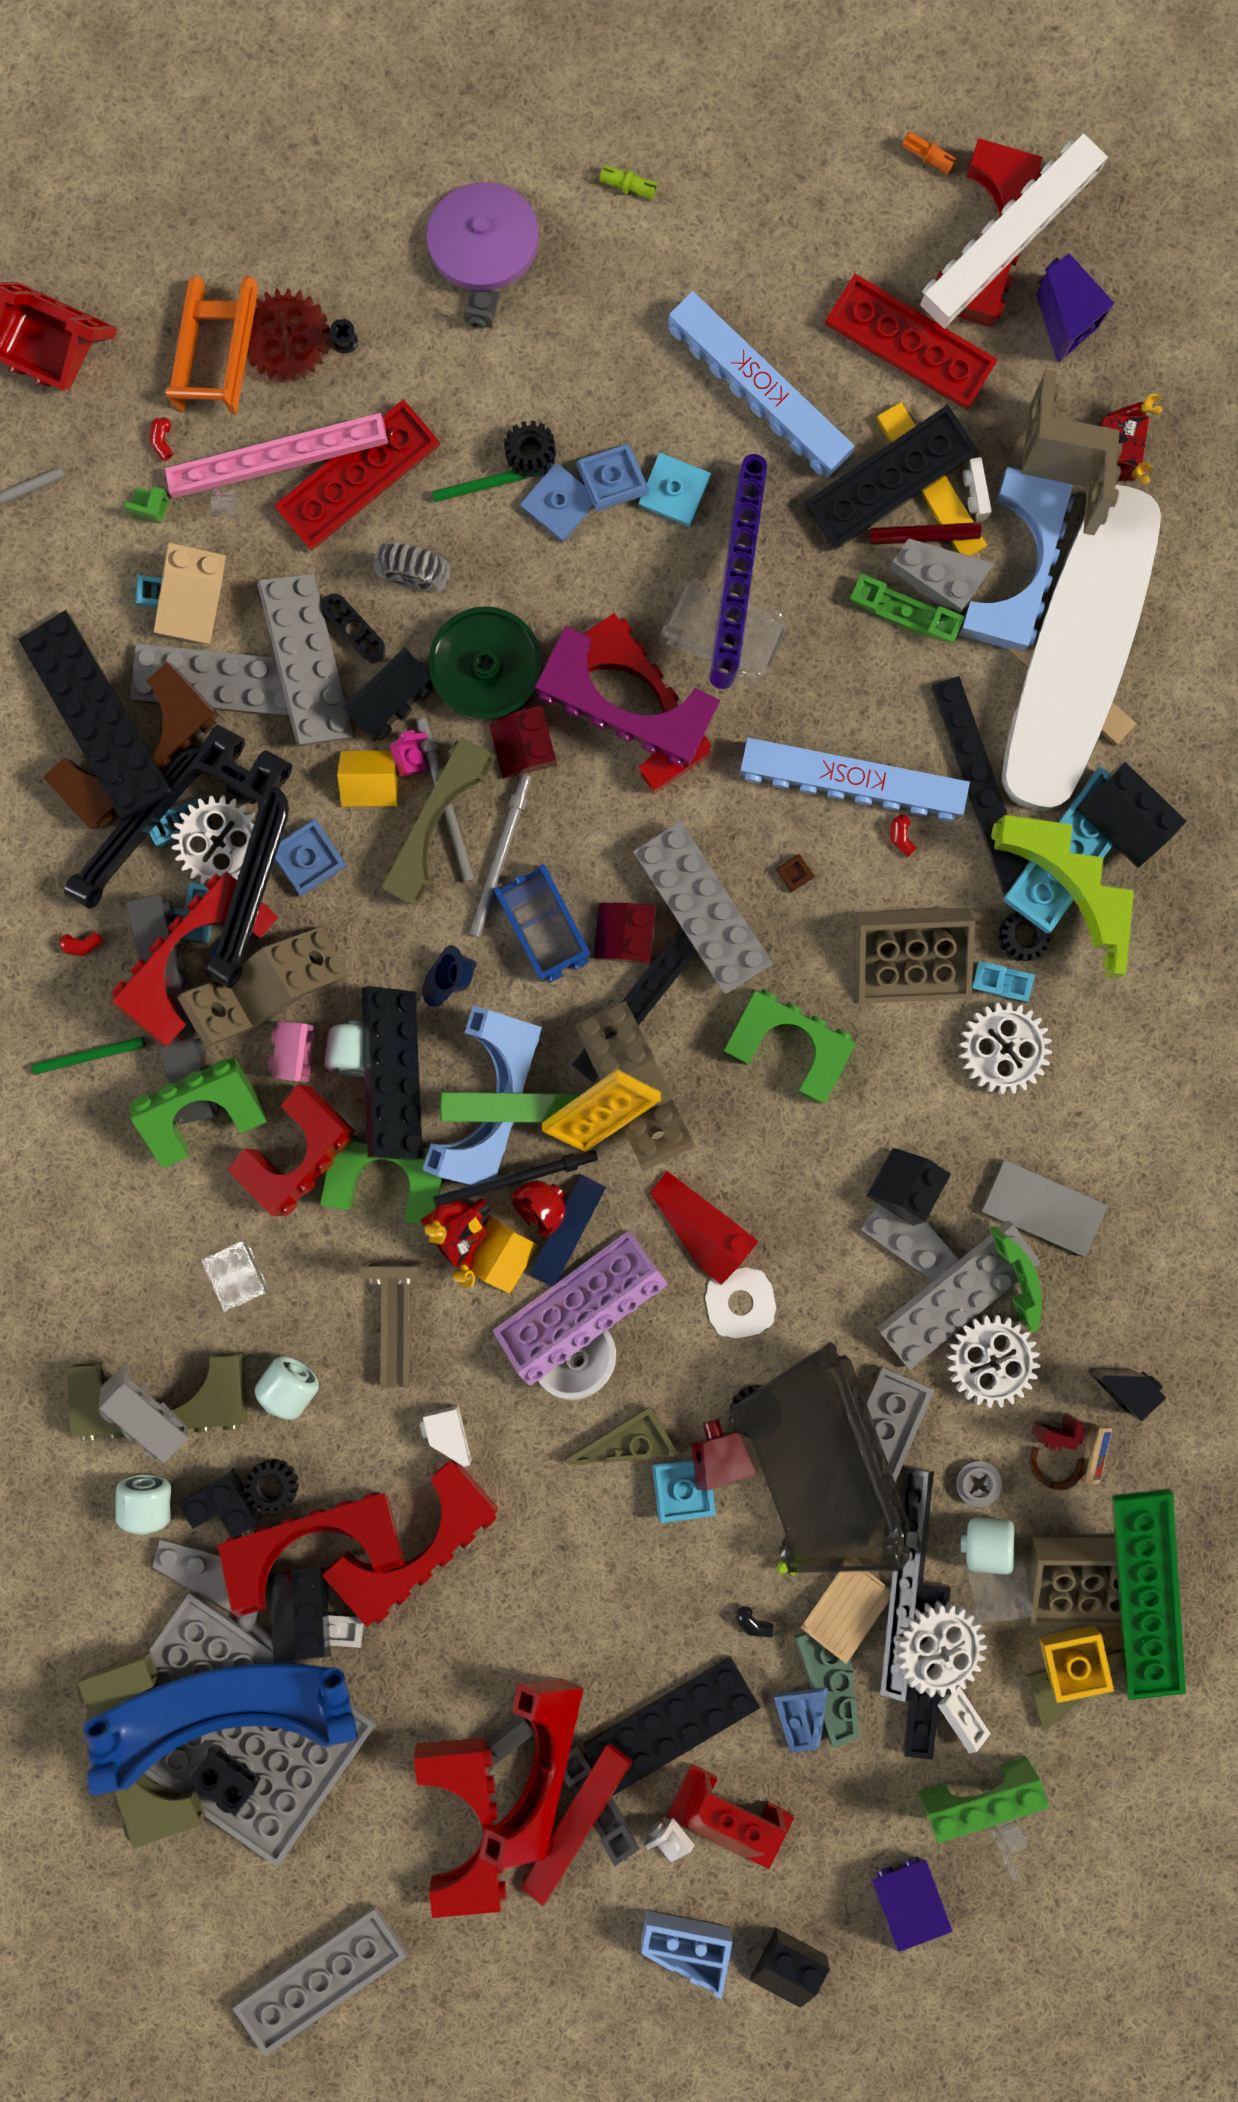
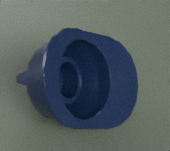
(448, 975)

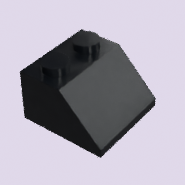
(908, 1186)
(1132, 1390)
(791, 1969)

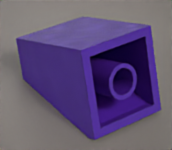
(1070, 304)
(911, 1904)

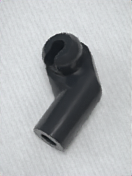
(751, 1626)

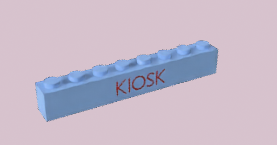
(760, 385)
(854, 779)

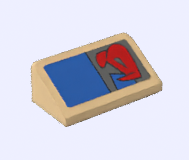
(1095, 1453)

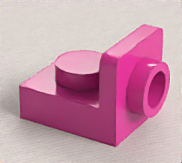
(409, 754)

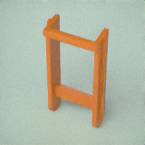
(196, 309)

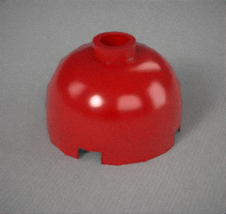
(541, 1205)

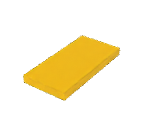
(601, 1111)

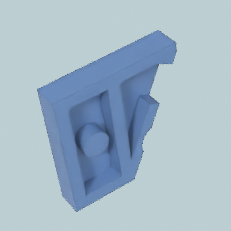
(802, 1717)

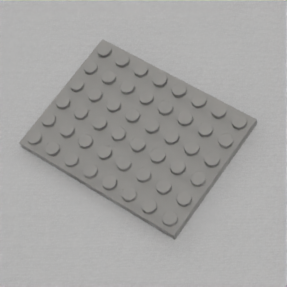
(291, 1767)

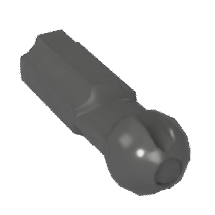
(509, 1738)

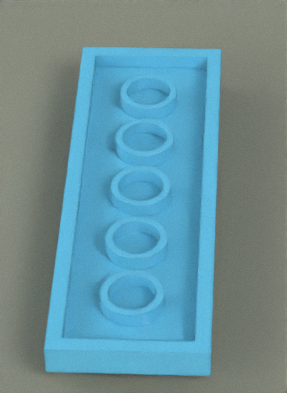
(1036, 891)

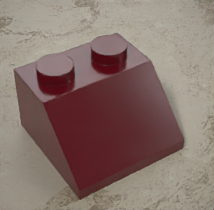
(523, 742)
(624, 932)

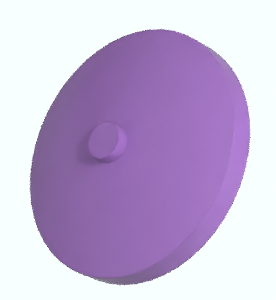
(482, 236)

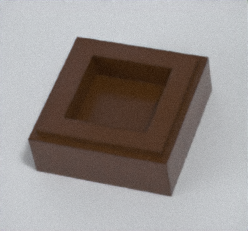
(795, 873)

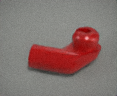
(158, 429)
(899, 833)
(79, 947)

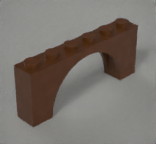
(184, 718)

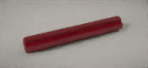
(925, 533)

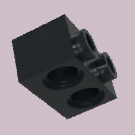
(229, 1773)

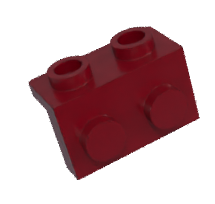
(1068, 1436)

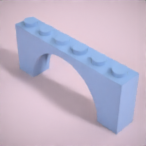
(1043, 509)
(511, 1049)

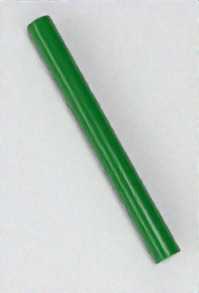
(478, 485)
(88, 1055)

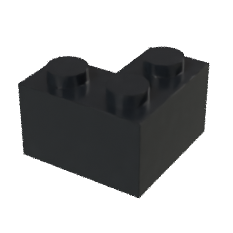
(222, 1497)

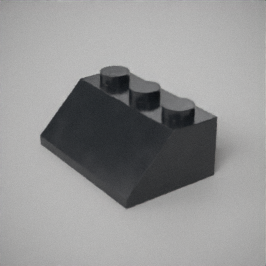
(389, 695)
(1131, 814)
(299, 1615)

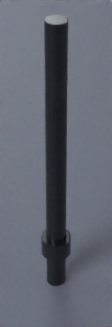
(567, 1163)

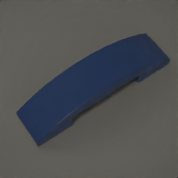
(564, 1240)

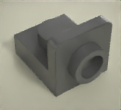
(481, 309)

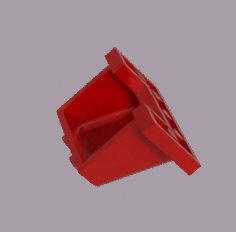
(45, 335)
(726, 1823)

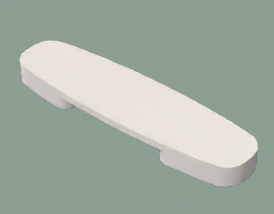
(1081, 653)

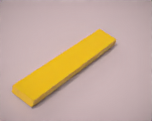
(940, 496)

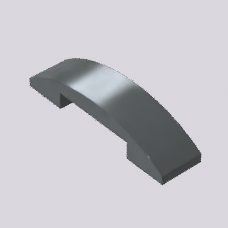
(611, 1824)

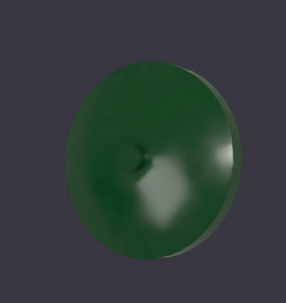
(485, 663)

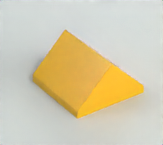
(368, 779)
(502, 1255)

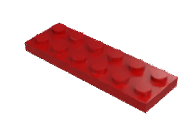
(911, 341)
(357, 478)

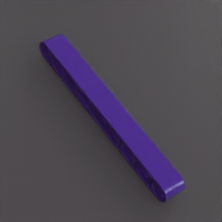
(738, 581)

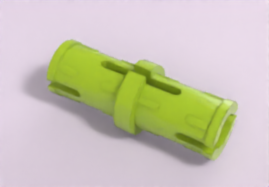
(628, 182)

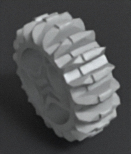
(412, 567)

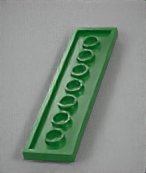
(1149, 1593)

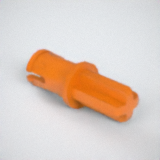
(929, 152)

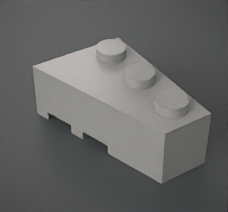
(940, 573)
(141, 1416)

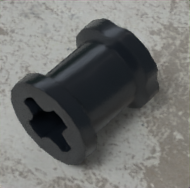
(344, 328)

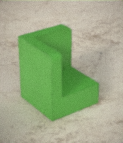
(148, 504)

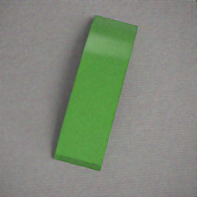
(906, 611)
(1029, 1303)

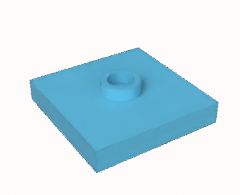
(675, 489)
(677, 1493)

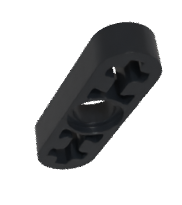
(373, 638)

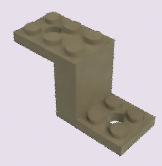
(1071, 453)
(267, 986)
(632, 1056)

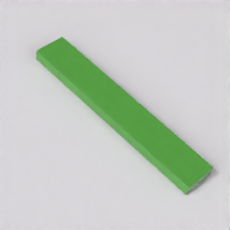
(501, 1106)

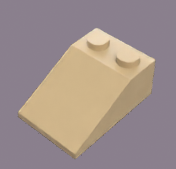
(189, 593)

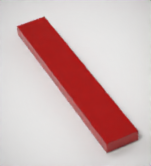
(577, 1824)

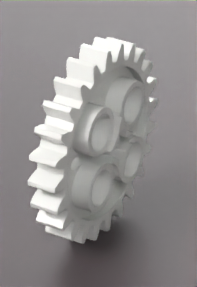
(197, 825)
(1023, 1031)
(1002, 1385)
(940, 1649)

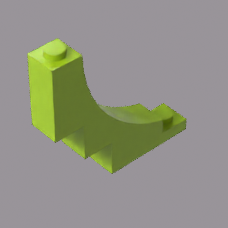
(1103, 907)

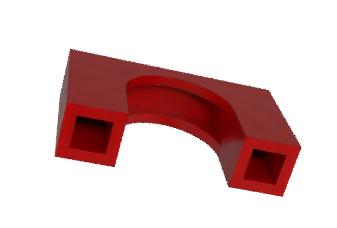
(326, 1137)

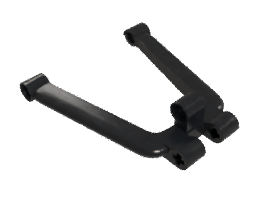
(257, 786)

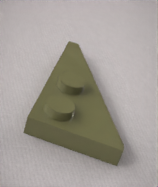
(635, 1438)
(1047, 1708)

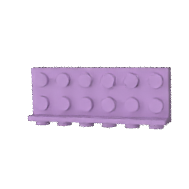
(579, 1308)

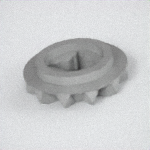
(992, 1483)

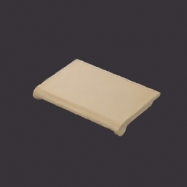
(847, 1612)

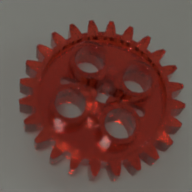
(309, 330)

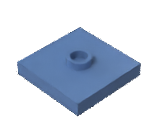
(612, 477)
(558, 502)
(308, 857)

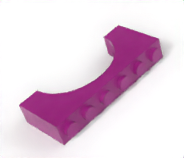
(670, 733)

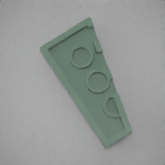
(829, 1671)

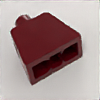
(720, 1458)

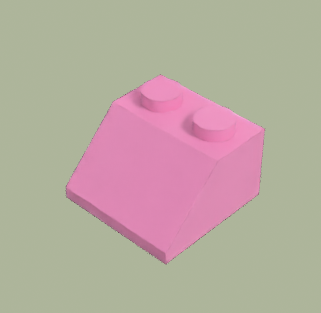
(292, 1051)

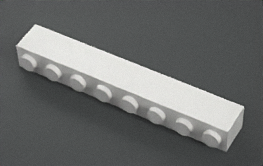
(1013, 230)

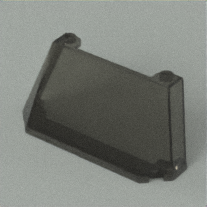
(825, 1468)

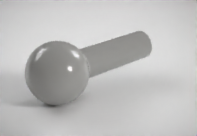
(257, 1630)

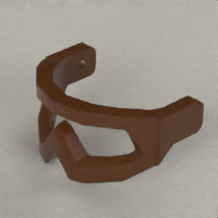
(1062, 1485)

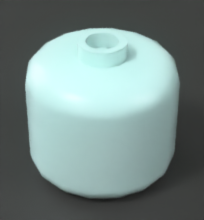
(345, 1049)
(286, 1388)
(143, 1504)
(989, 1545)

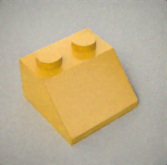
(1076, 1663)

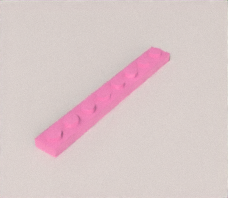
(276, 455)

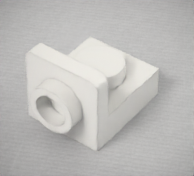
(669, 1839)

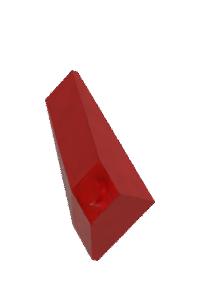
(708, 1234)

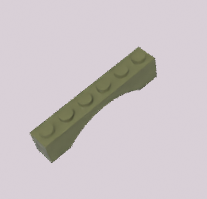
(464, 769)

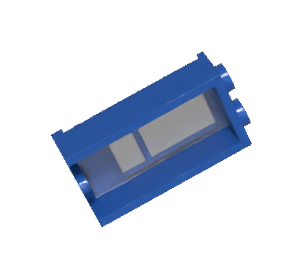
(543, 924)

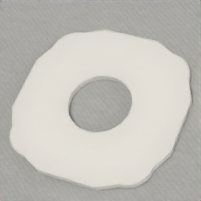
(745, 1325)

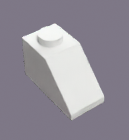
(447, 1434)

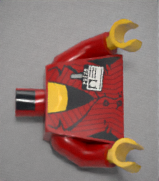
(1132, 434)
(457, 1234)

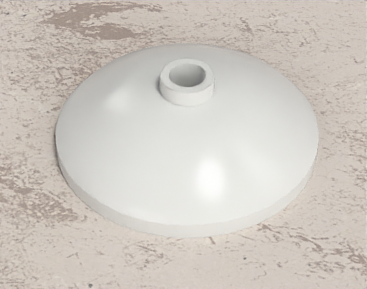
(579, 1382)

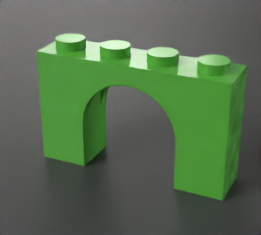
(830, 1048)
(220, 1083)
(347, 1165)
(956, 1815)

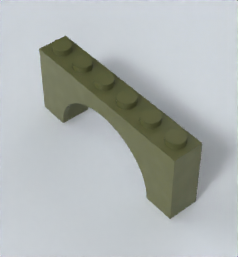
(217, 1403)
(146, 1807)

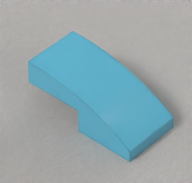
(1003, 981)

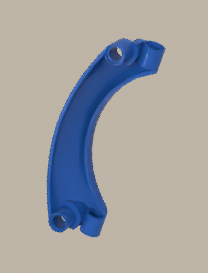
(152, 1724)

